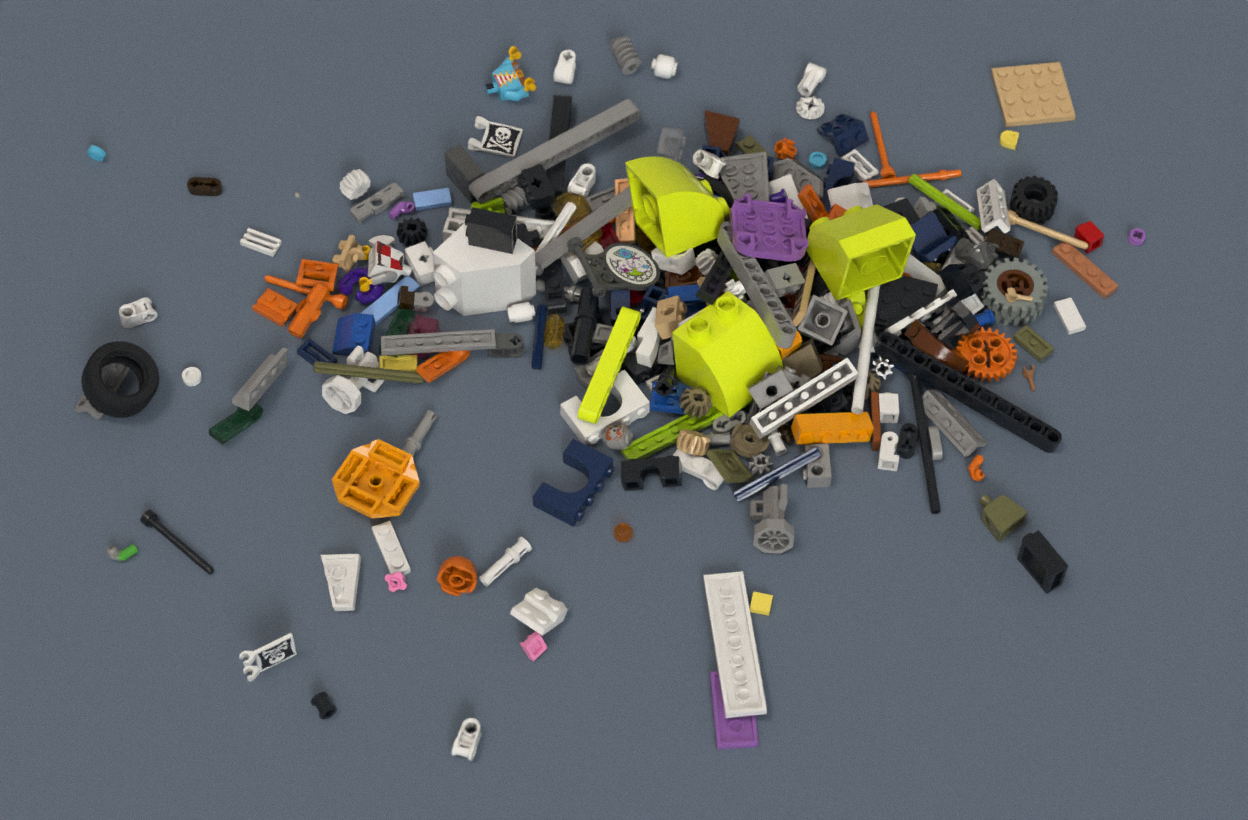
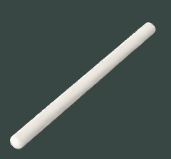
(865, 350)

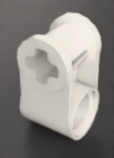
(565, 68)
(708, 163)
(583, 180)
(136, 313)
(467, 743)

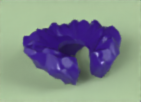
(352, 277)

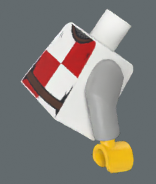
(383, 266)

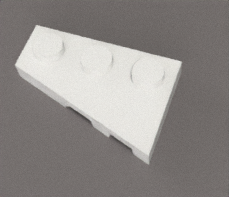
(342, 579)

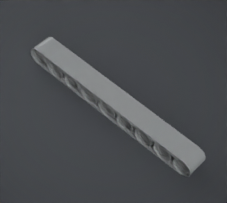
(758, 290)

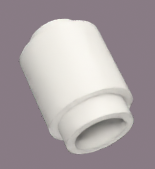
(521, 312)

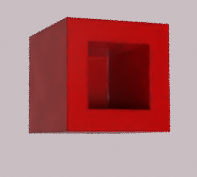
(1090, 234)

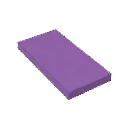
(734, 731)

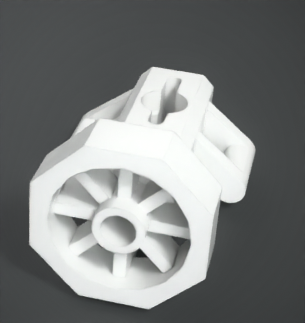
(343, 391)

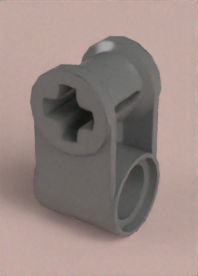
(506, 346)

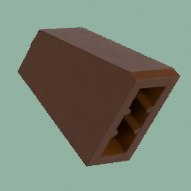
(721, 130)

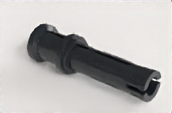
(666, 381)

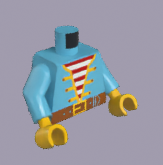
(509, 79)

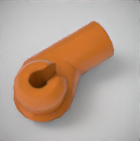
(974, 470)

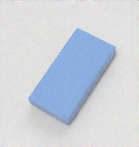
(432, 199)

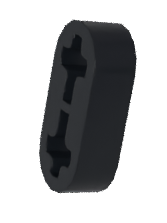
(904, 440)

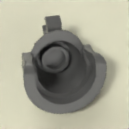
(980, 255)

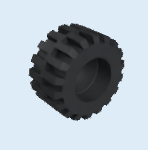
(1036, 189)

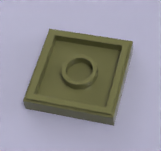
(729, 466)

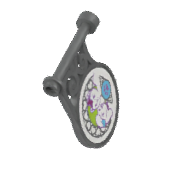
(620, 263)

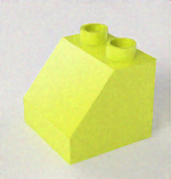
(860, 249)

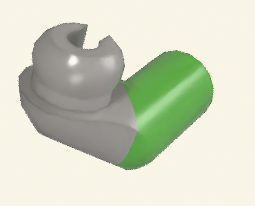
(121, 555)

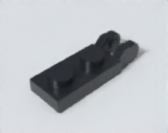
(951, 224)

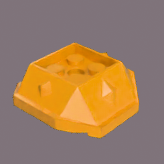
(375, 464)

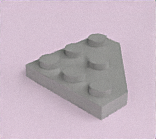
(799, 175)

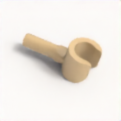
(1012, 296)

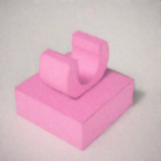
(533, 646)

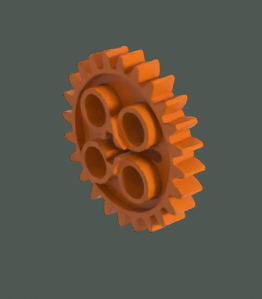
(1002, 353)

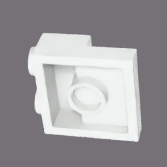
(540, 611)

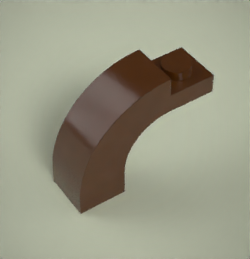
(931, 345)

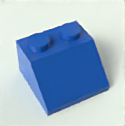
(354, 331)

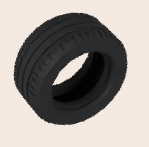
(127, 355)

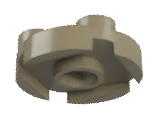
(744, 447)

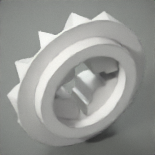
(814, 112)

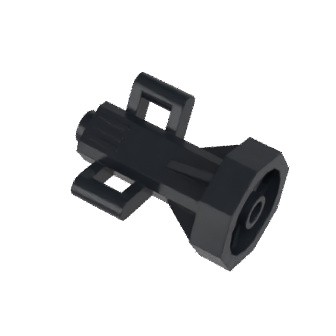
(955, 321)

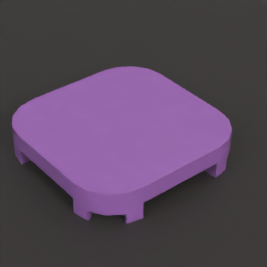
(768, 229)

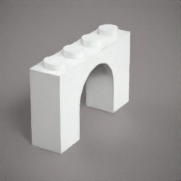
(633, 406)

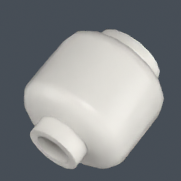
(664, 66)

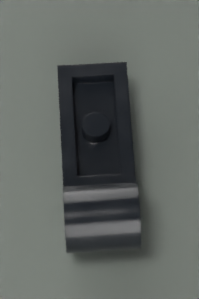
(555, 288)

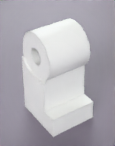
(888, 446)

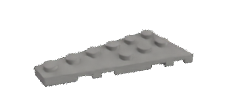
(746, 176)

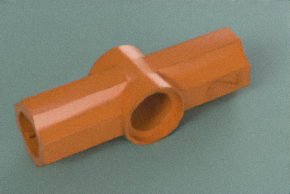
(308, 310)

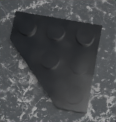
(902, 299)

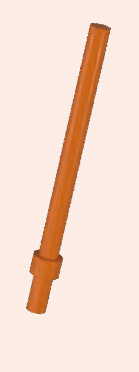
(941, 175)

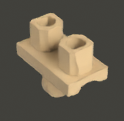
(350, 253)

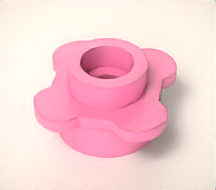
(399, 578)

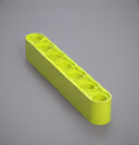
(609, 365)

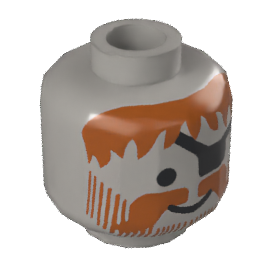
(618, 437)

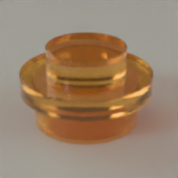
(623, 532)

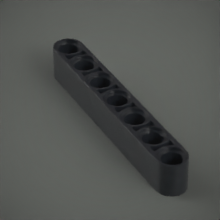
(559, 124)

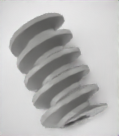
(625, 55)
(513, 199)

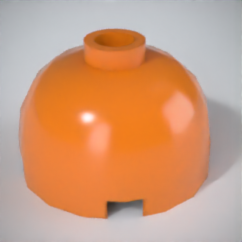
(457, 575)

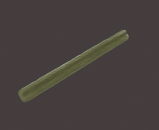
(367, 372)

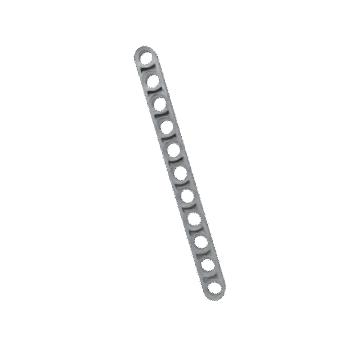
(556, 150)

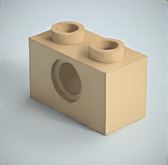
(668, 315)

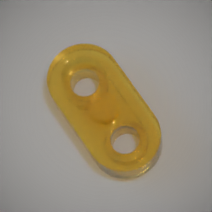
(553, 331)

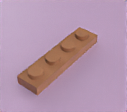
(1085, 269)

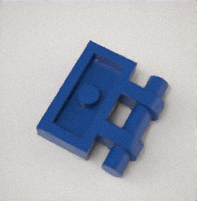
(668, 403)

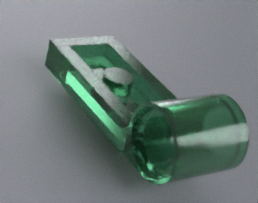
(235, 423)

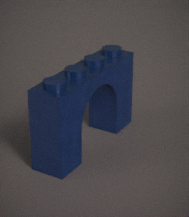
(572, 506)

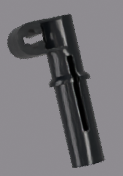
(584, 326)

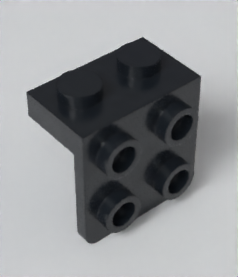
(834, 402)

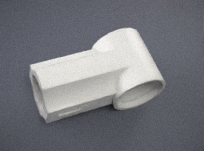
(813, 75)

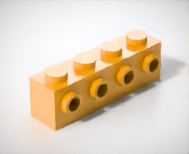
(832, 428)

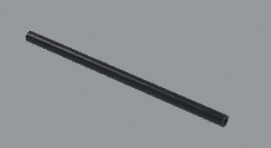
(924, 443)

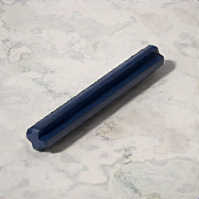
(538, 343)

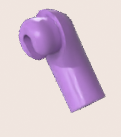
(401, 208)

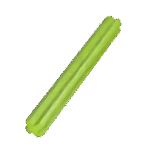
(945, 201)

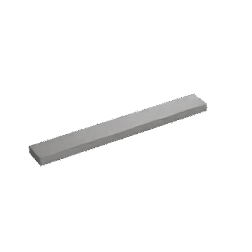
(583, 228)

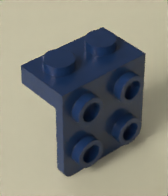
(845, 132)
(931, 238)

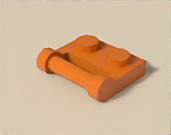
(317, 270)

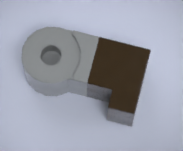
(414, 301)

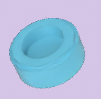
(96, 153)
(817, 160)

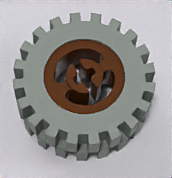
(1008, 275)

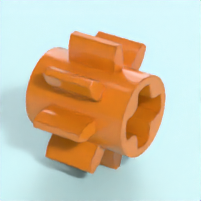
(785, 149)

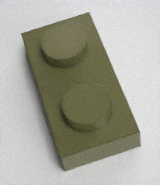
(750, 145)
(1033, 343)

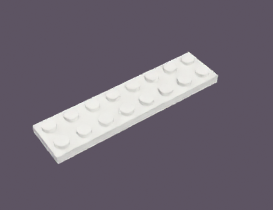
(734, 645)

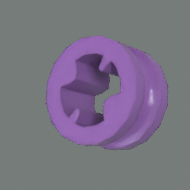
(1137, 232)

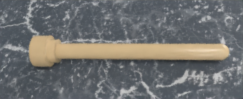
(1015, 219)

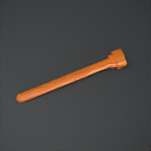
(886, 171)
(339, 301)

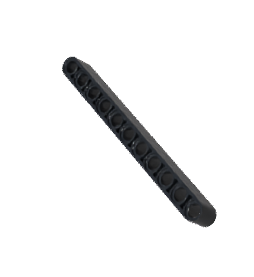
(958, 389)

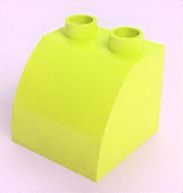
(673, 204)
(725, 352)

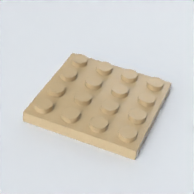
(1033, 94)

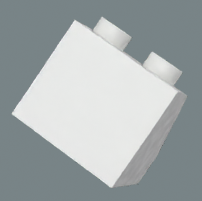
(480, 278)

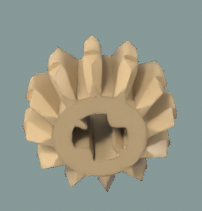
(692, 442)

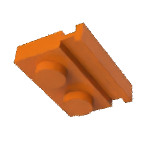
(275, 307)

